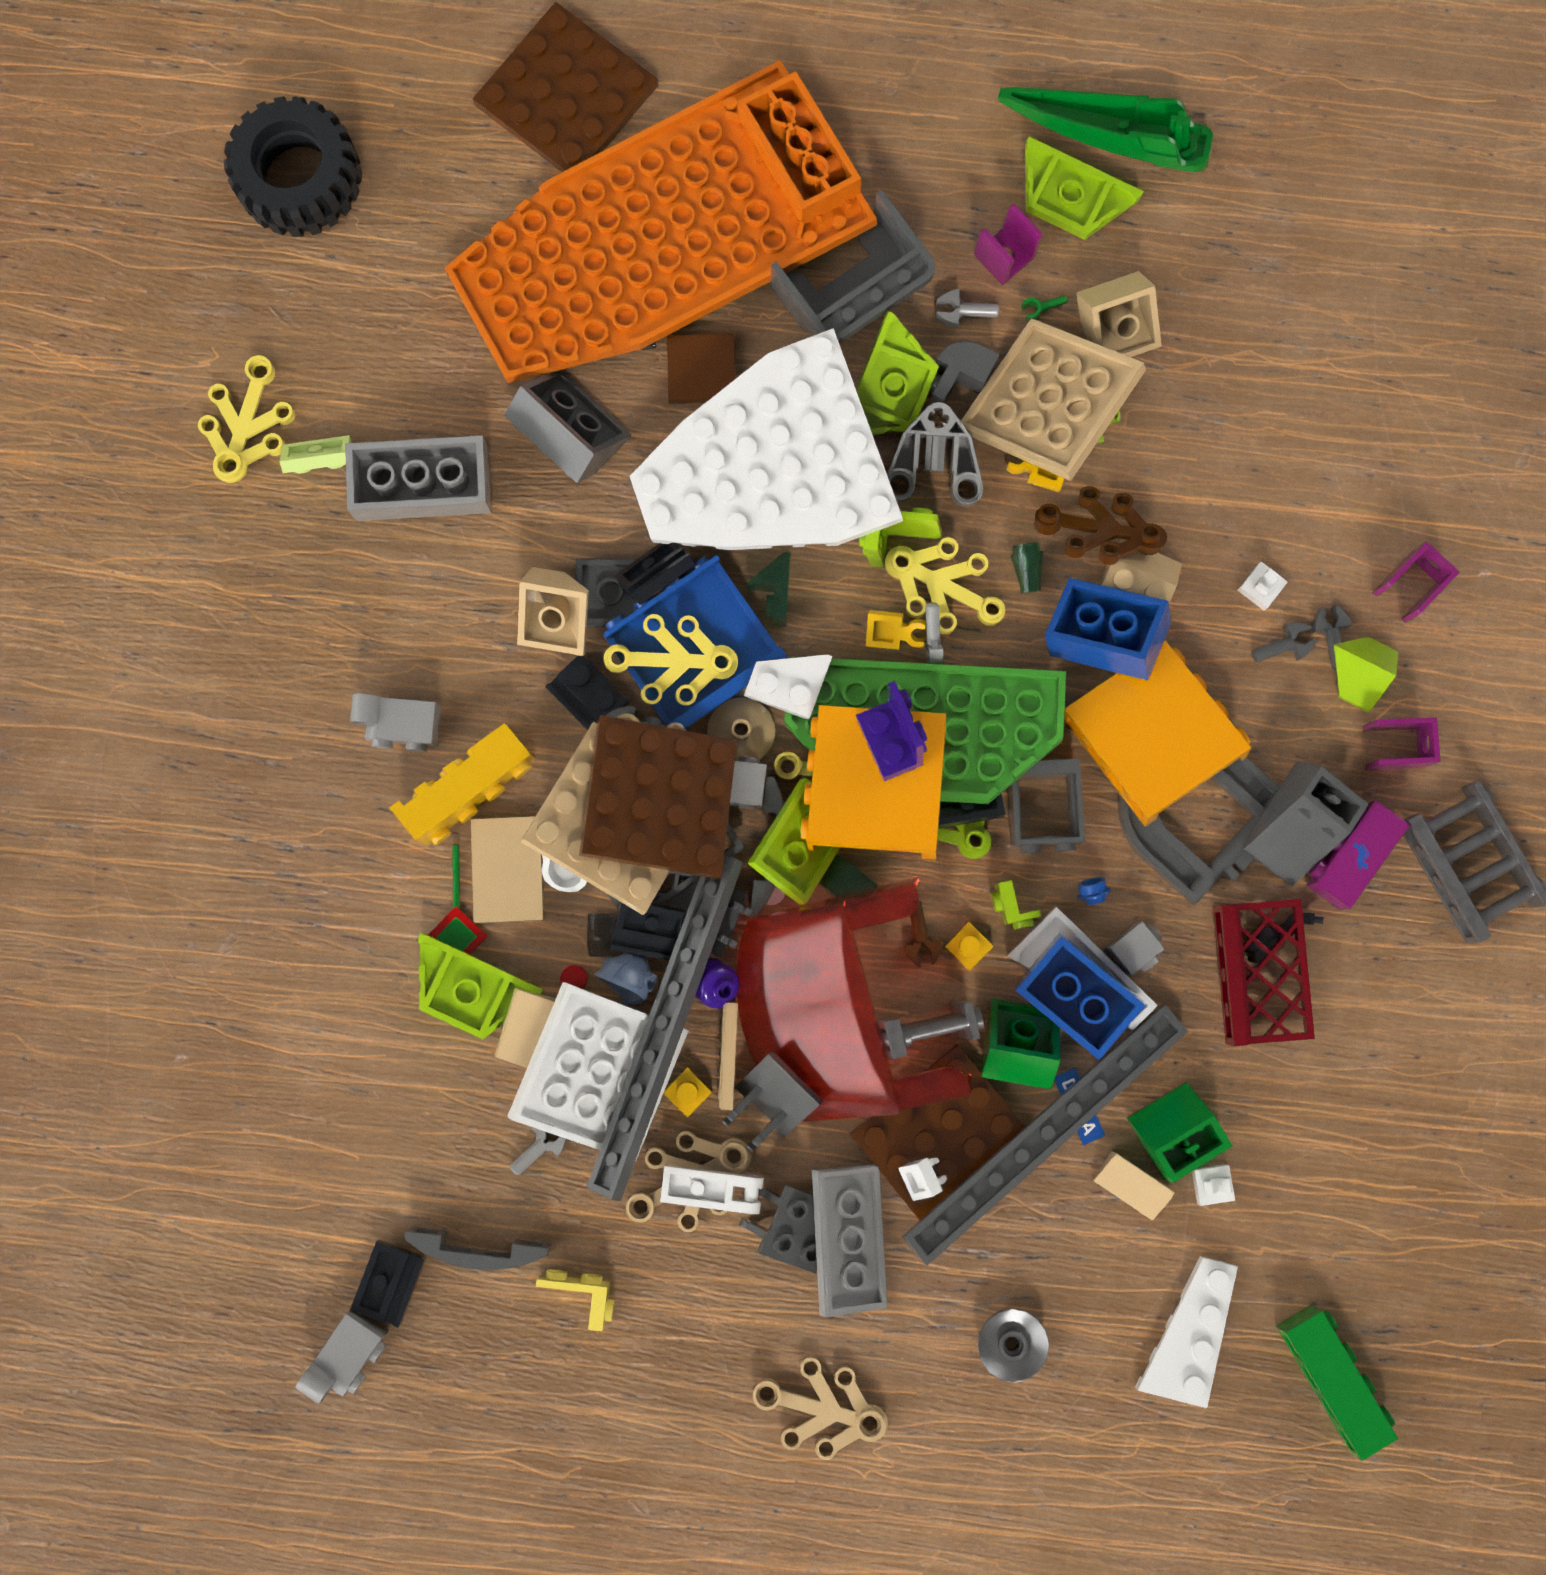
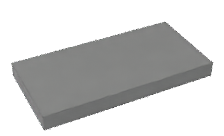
(849, 1239)

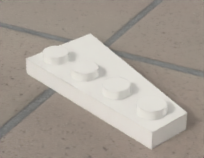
(1048, 928)
(1189, 1349)

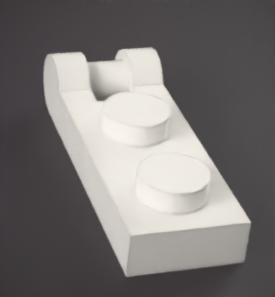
(710, 1189)

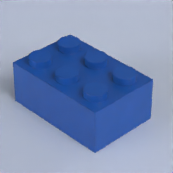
(1108, 628)
(1079, 996)

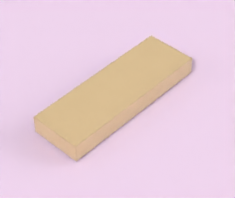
(727, 1056)

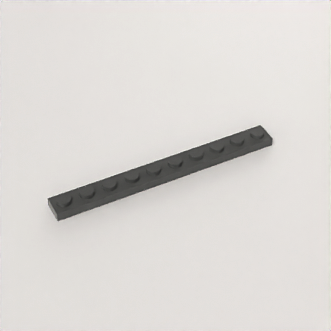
(662, 1032)
(1044, 1135)

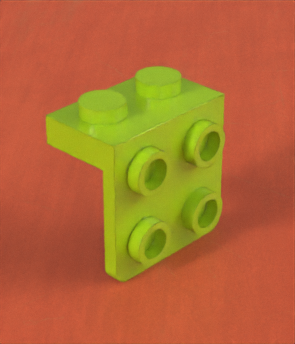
(918, 523)

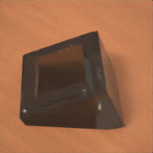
(600, 934)

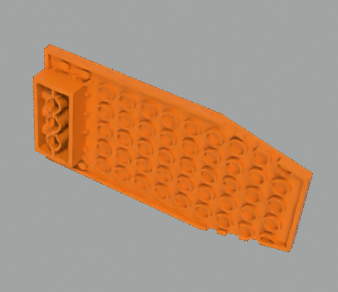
(662, 228)

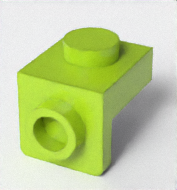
(1005, 902)

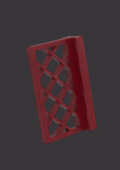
(1233, 975)

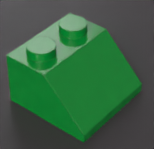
(1020, 1045)

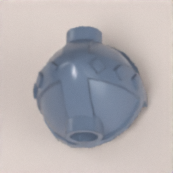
(628, 977)

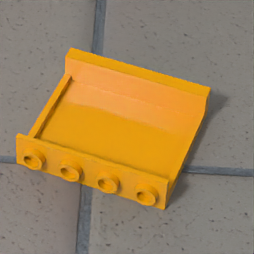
(1156, 734)
(853, 802)

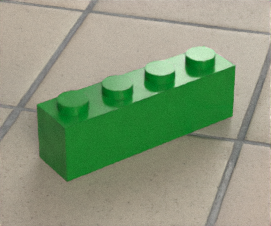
(1338, 1382)

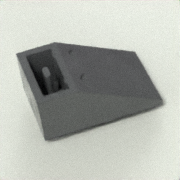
(1304, 822)

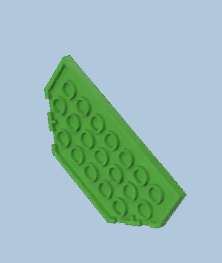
(994, 716)

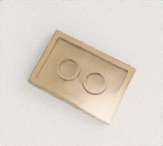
(505, 872)

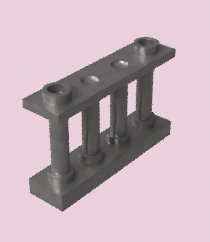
(1456, 892)
(963, 1020)

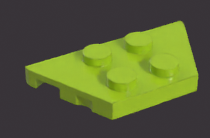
(1072, 192)
(895, 378)
(465, 988)

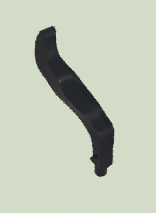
(1269, 935)

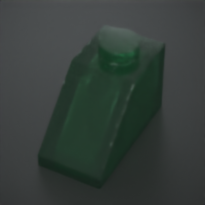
(844, 878)

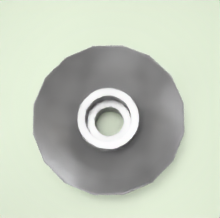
(1024, 1359)

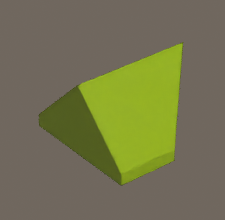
(1364, 671)

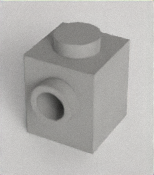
(748, 783)
(1136, 948)

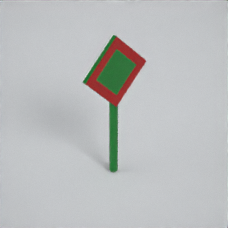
(457, 927)

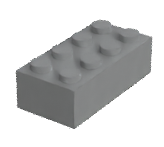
(418, 478)

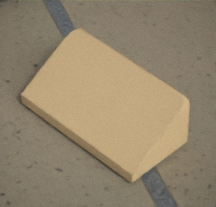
(1133, 1185)

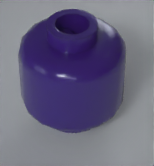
(718, 984)

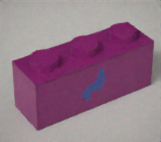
(1358, 857)

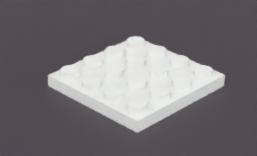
(582, 1067)

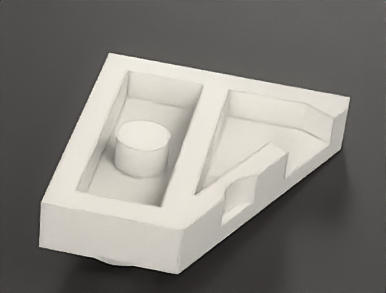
(789, 683)

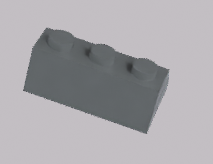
(566, 424)

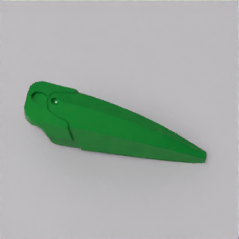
(1119, 123)

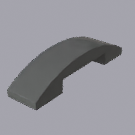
(772, 805)
(433, 1244)

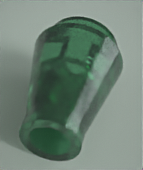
(1027, 563)

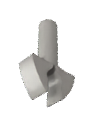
(962, 309)
(933, 645)
(536, 1151)

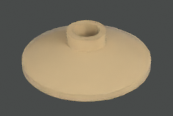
(751, 713)

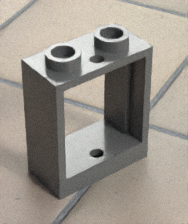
(1049, 769)

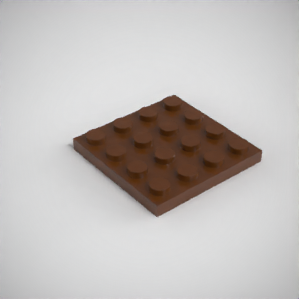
(565, 90)
(658, 797)
(956, 1131)

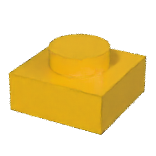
(968, 946)
(687, 1092)

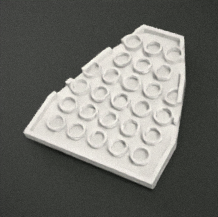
(771, 460)

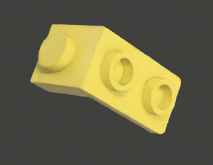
(601, 1306)

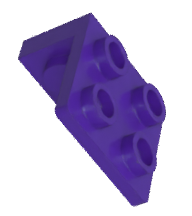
(892, 735)

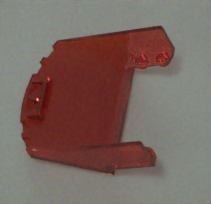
(814, 1009)

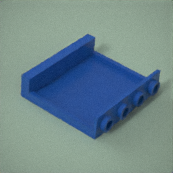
(724, 620)

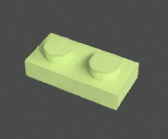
(314, 454)

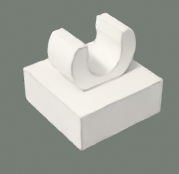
(1262, 586)
(921, 1178)
(1213, 1185)

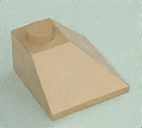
(552, 612)

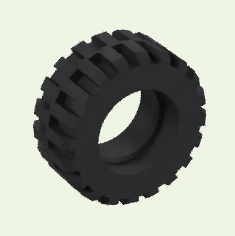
(279, 128)

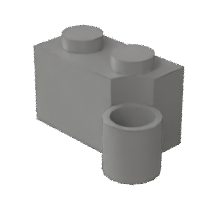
(397, 721)
(344, 1358)

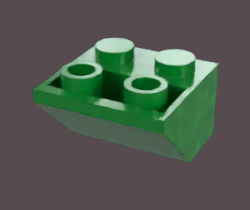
(1179, 1132)

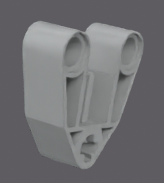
(962, 455)

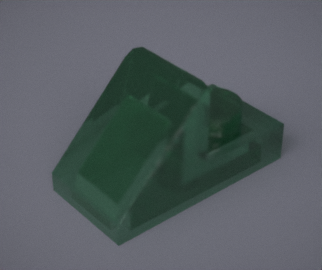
(774, 579)

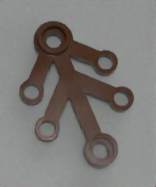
(1140, 537)

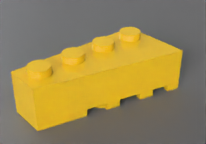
(464, 786)

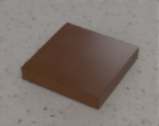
(699, 366)

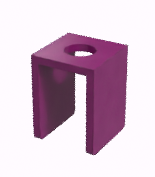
(1019, 236)
(1441, 576)
(1424, 728)

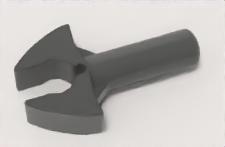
(1333, 631)
(1286, 644)

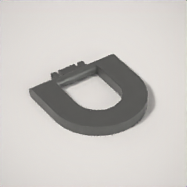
(1180, 865)

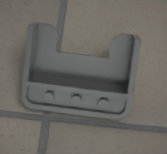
(861, 295)

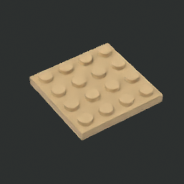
(1052, 398)
(558, 835)

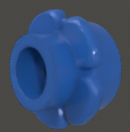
(1093, 890)

